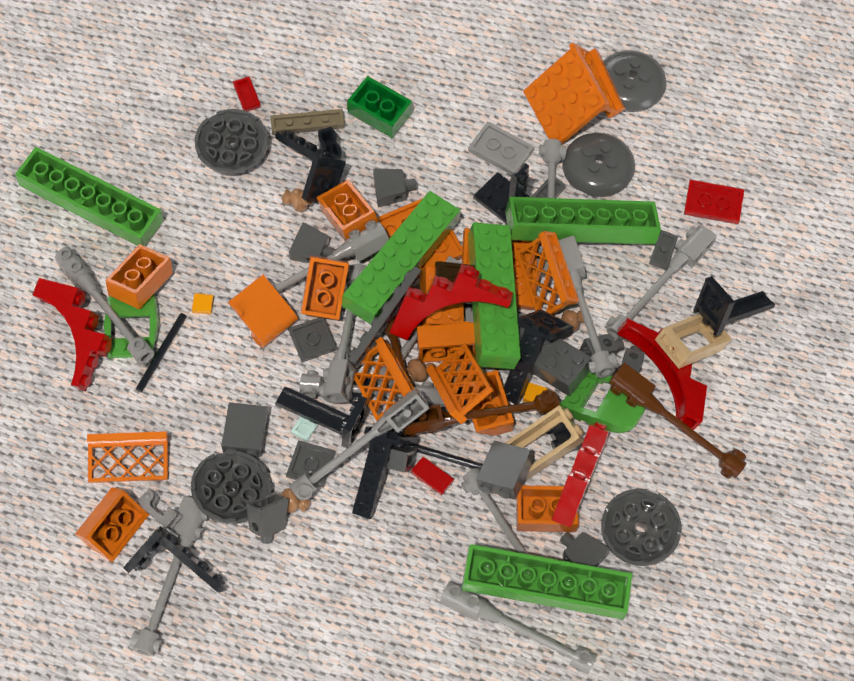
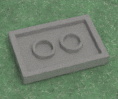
(500, 148)

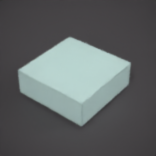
(304, 429)

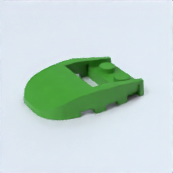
(123, 310)
(611, 412)

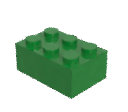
(379, 106)

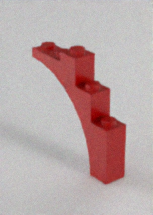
(441, 293)
(82, 322)
(687, 393)
(581, 473)

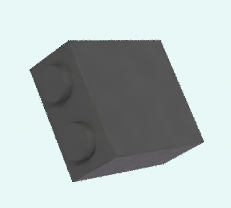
(245, 428)
(504, 470)

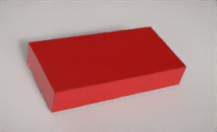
(246, 94)
(432, 476)

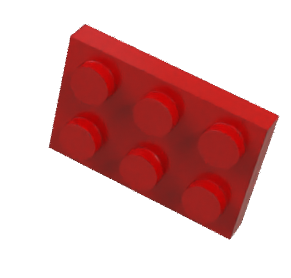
(714, 201)

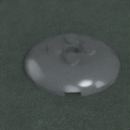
(648, 81)
(229, 127)
(598, 178)
(225, 471)
(642, 509)

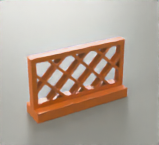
(604, 80)
(557, 269)
(394, 368)
(448, 390)
(131, 440)

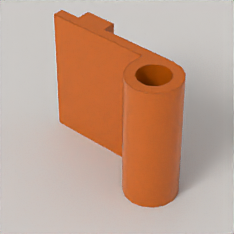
(263, 311)

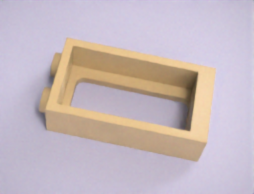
(682, 356)
(542, 426)

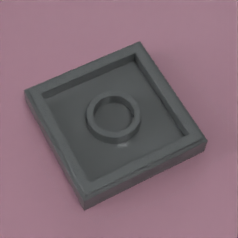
(312, 339)
(309, 459)

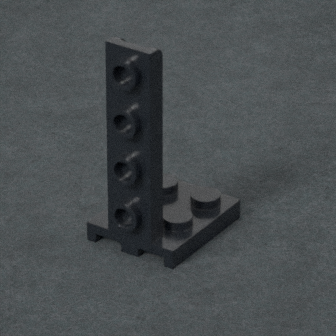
(324, 170)
(496, 192)
(720, 309)
(537, 327)
(324, 415)
(375, 469)
(184, 554)

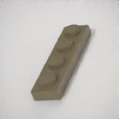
(307, 121)

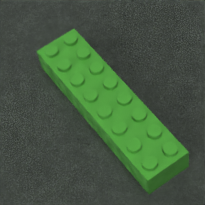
(89, 197)
(584, 219)
(405, 249)
(494, 325)
(547, 581)

